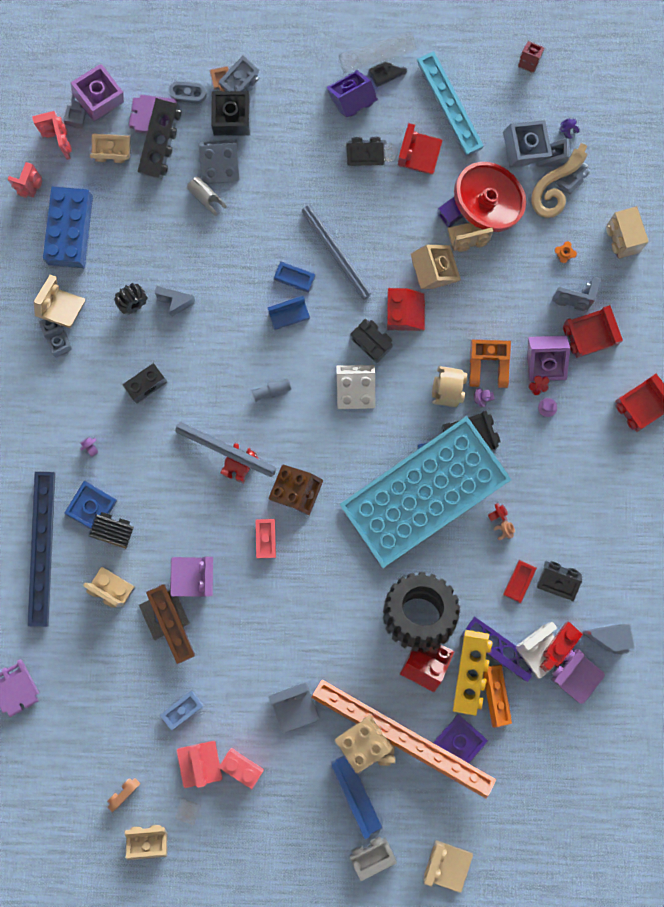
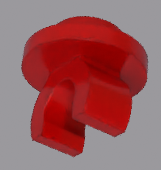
(499, 512)

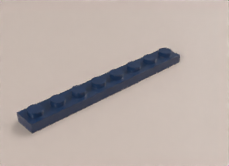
(41, 549)

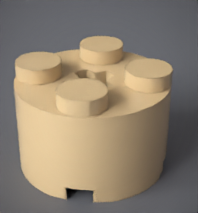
(448, 386)

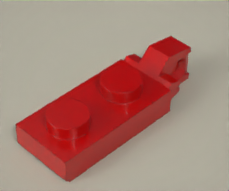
(560, 646)

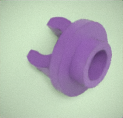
(482, 397)
(547, 407)
(89, 446)

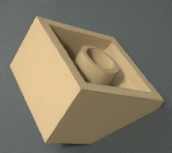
(435, 266)

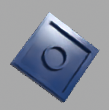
(89, 502)

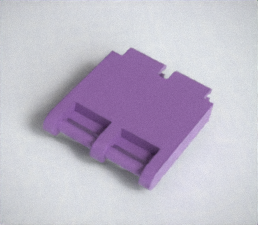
(143, 107)
(17, 689)

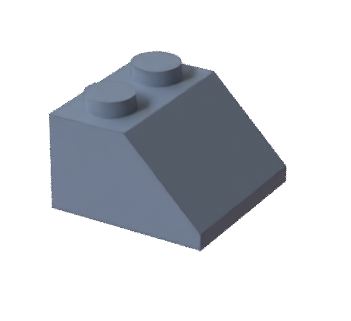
(527, 143)
(612, 638)

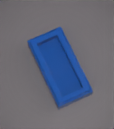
(294, 276)

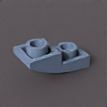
(56, 337)

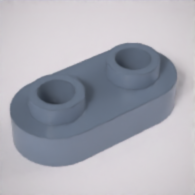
(188, 91)

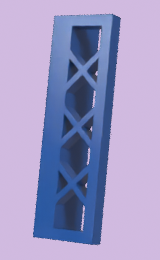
(356, 796)

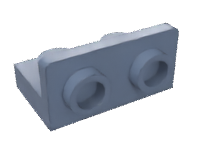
(240, 76)

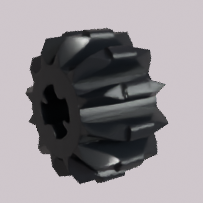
(130, 298)

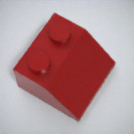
(405, 310)

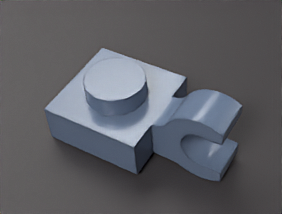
(574, 180)

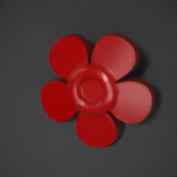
(539, 385)

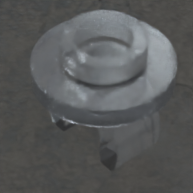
(391, 152)

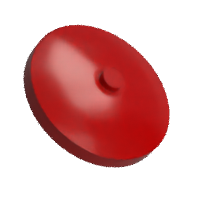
(489, 196)

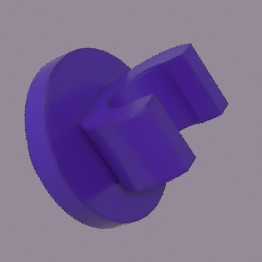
(566, 127)

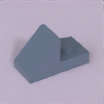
(178, 300)

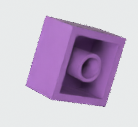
(97, 92)

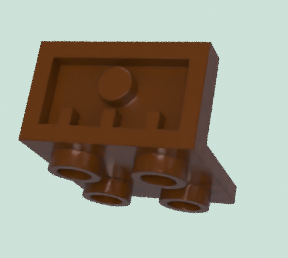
(296, 489)

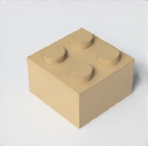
(627, 232)

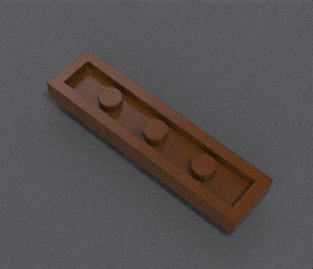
(170, 624)

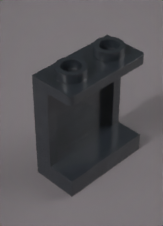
(483, 424)

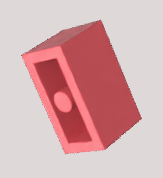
(241, 768)

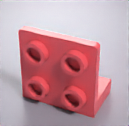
(51, 125)

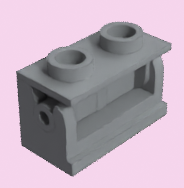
(372, 858)

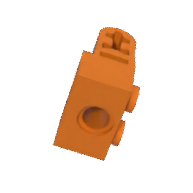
(490, 350)

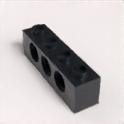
(160, 110)

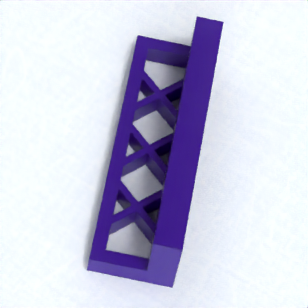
(499, 656)

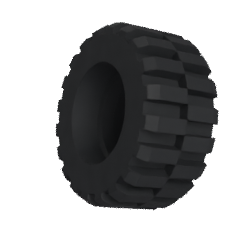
(423, 588)

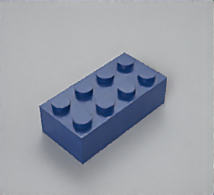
(68, 227)

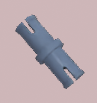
(271, 390)

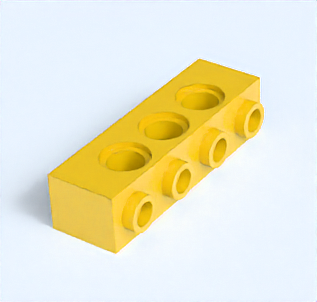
(472, 642)

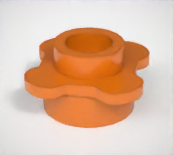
(570, 252)

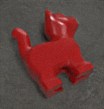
(233, 466)

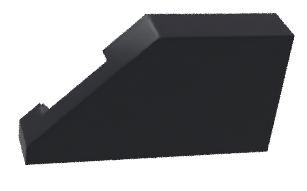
(385, 72)

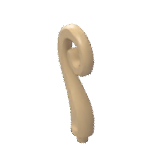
(574, 162)

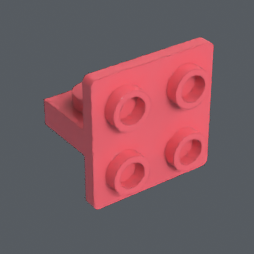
(199, 764)

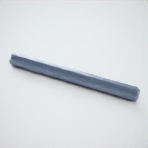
(336, 252)
(225, 449)

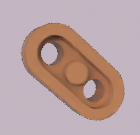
(116, 800)

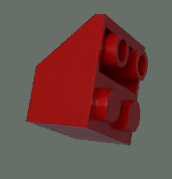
(427, 667)

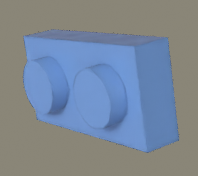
(181, 710)

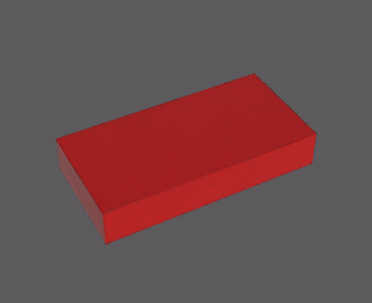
(519, 581)

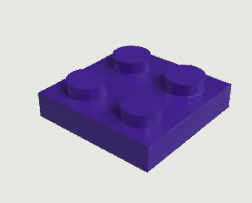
(461, 739)

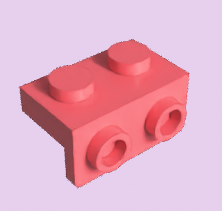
(28, 182)

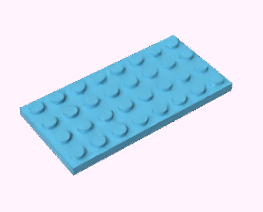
(425, 492)

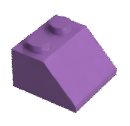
(548, 357)

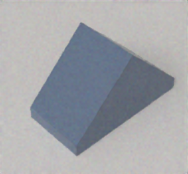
(559, 157)

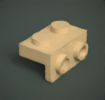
(110, 147)
(146, 842)

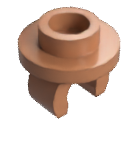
(507, 529)

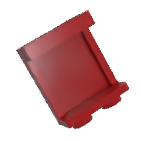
(592, 332)
(643, 403)

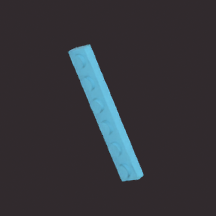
(450, 103)

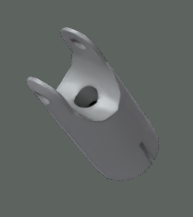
(204, 194)

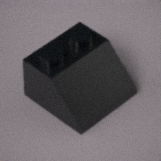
(230, 113)

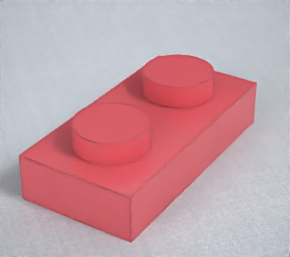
(265, 538)

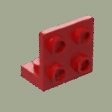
(419, 151)

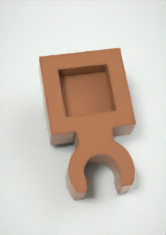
(216, 75)

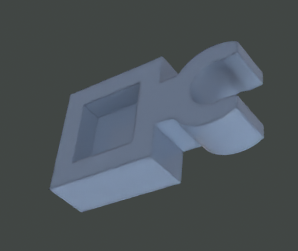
(74, 114)

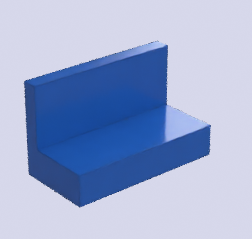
(288, 312)

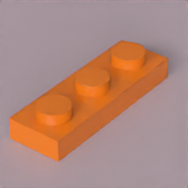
(497, 696)

